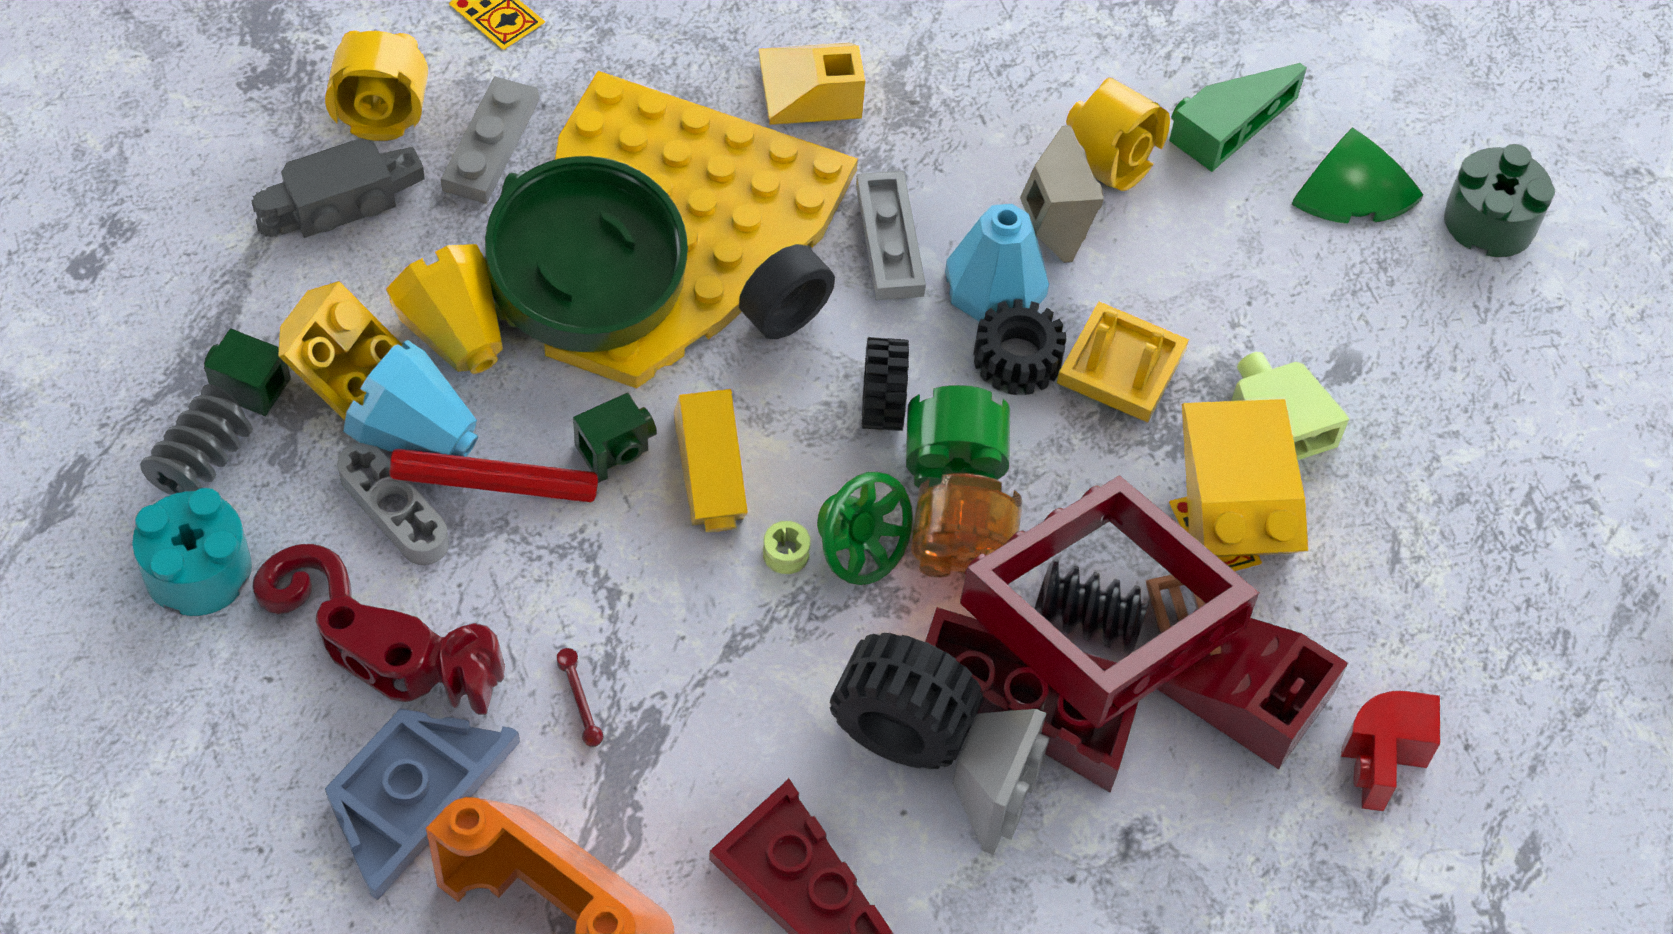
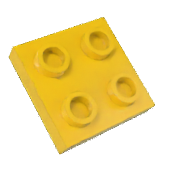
(1122, 361)

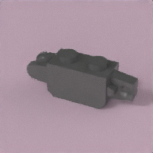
(335, 188)

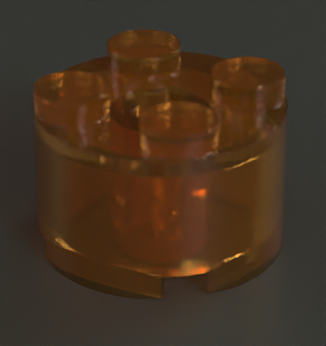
(961, 521)

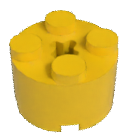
(377, 84)
(1119, 133)

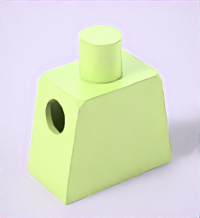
(1313, 414)

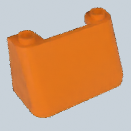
(496, 842)

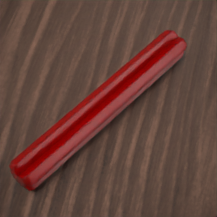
(493, 475)

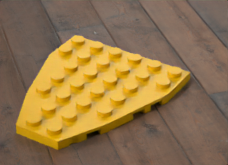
(737, 192)

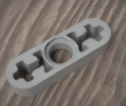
(395, 524)

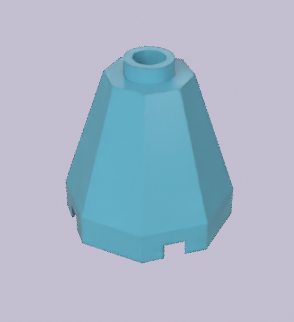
(997, 263)
(411, 407)

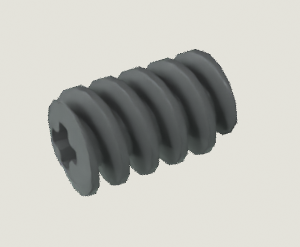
(195, 441)

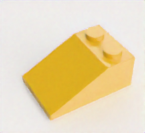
(1243, 478)

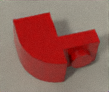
(1390, 732)

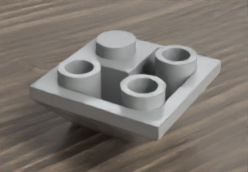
(998, 770)

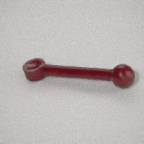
(568, 661)

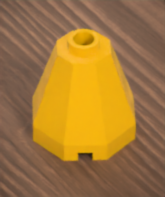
(450, 307)

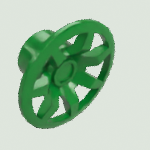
(859, 524)

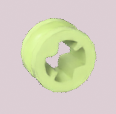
(783, 532)

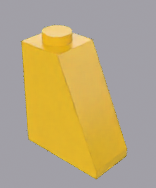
(710, 459)

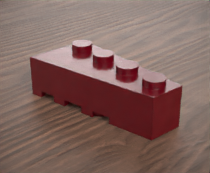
(1013, 686)

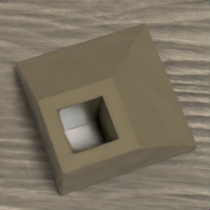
(1062, 195)

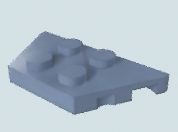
(405, 782)

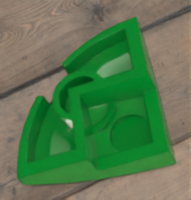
(1357, 181)

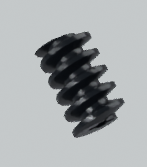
(1092, 606)

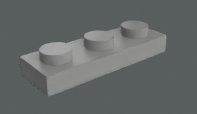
(490, 139)
(890, 235)

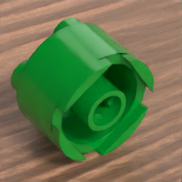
(957, 434)

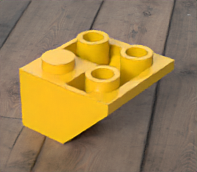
(812, 82)
(334, 344)

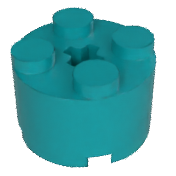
(192, 552)

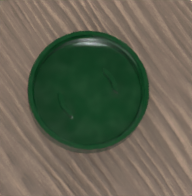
(585, 253)

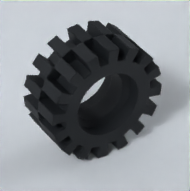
(1025, 325)
(885, 384)

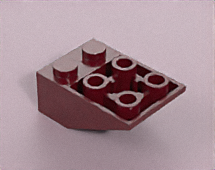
(1261, 688)

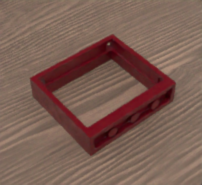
(1059, 662)

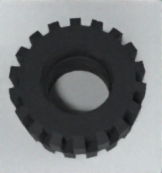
(906, 701)

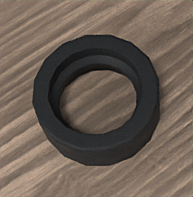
(786, 291)

